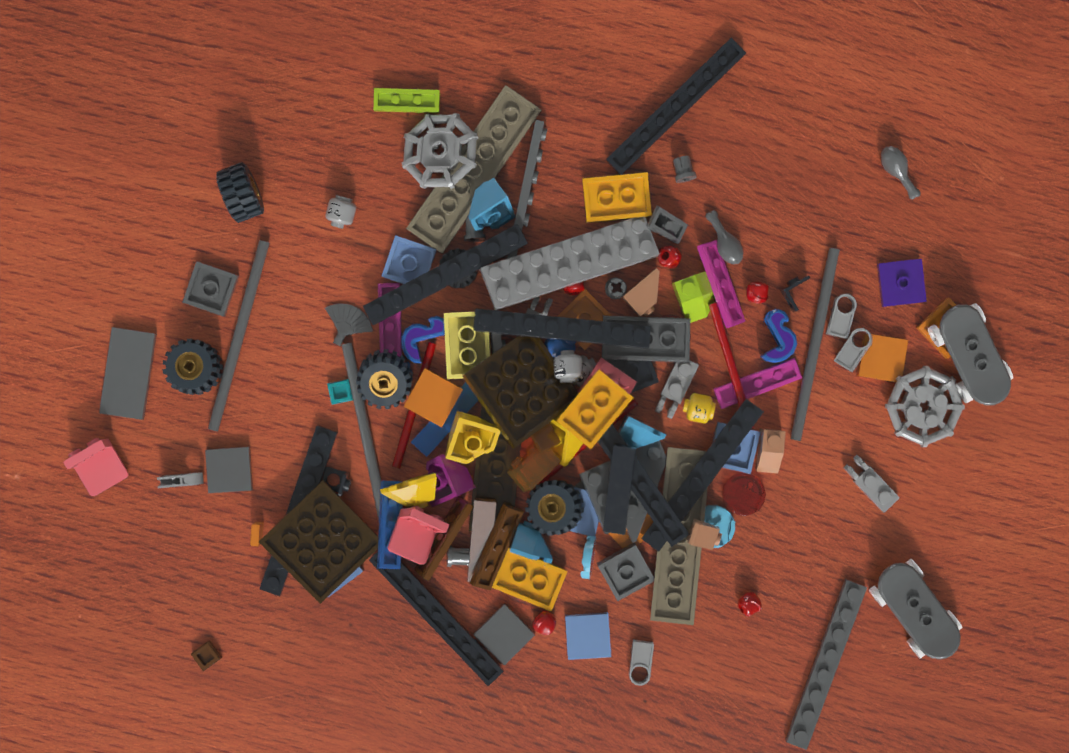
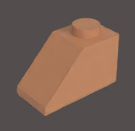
(644, 295)
(770, 450)
(703, 535)

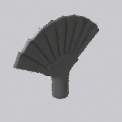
(348, 321)

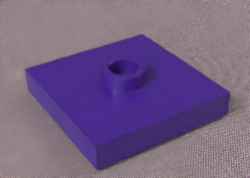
(901, 282)

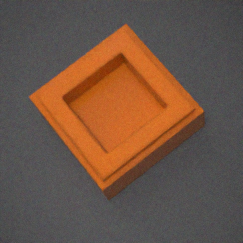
(256, 533)

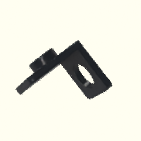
(791, 284)
(345, 482)

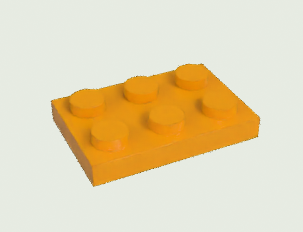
(616, 197)
(594, 409)
(530, 580)

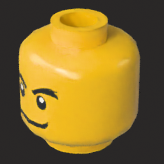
(699, 408)

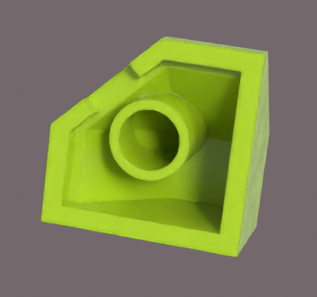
(694, 296)

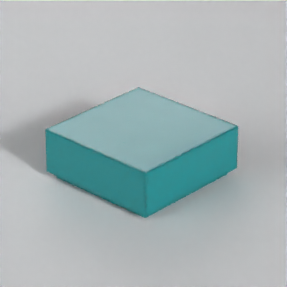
(340, 392)

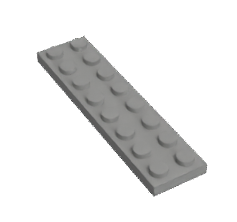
(569, 262)

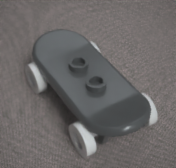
(975, 356)
(930, 626)

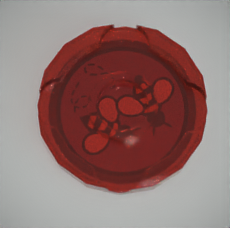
(743, 494)

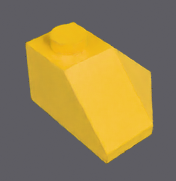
(470, 438)
(569, 443)
(413, 491)

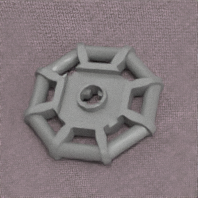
(448, 159)
(920, 394)

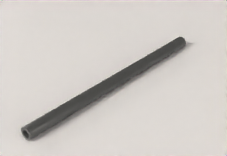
(238, 335)
(815, 343)
(363, 424)

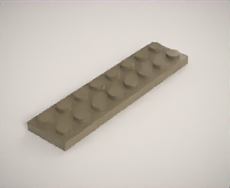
(498, 136)
(678, 565)

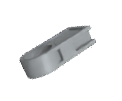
(839, 322)
(850, 354)
(180, 480)
(641, 656)

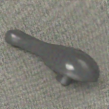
(897, 165)
(727, 245)

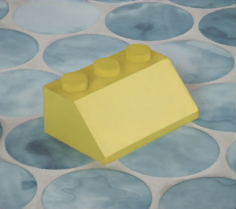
(463, 345)

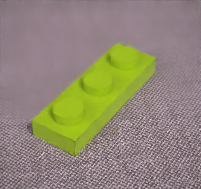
(406, 100)

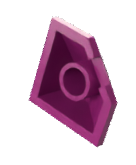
(451, 480)

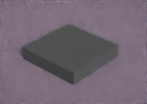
(210, 289)
(229, 469)
(625, 571)
(504, 634)

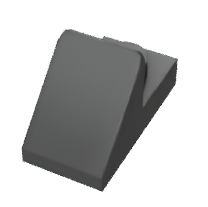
(667, 225)

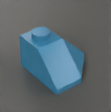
(490, 206)
(638, 434)
(530, 543)

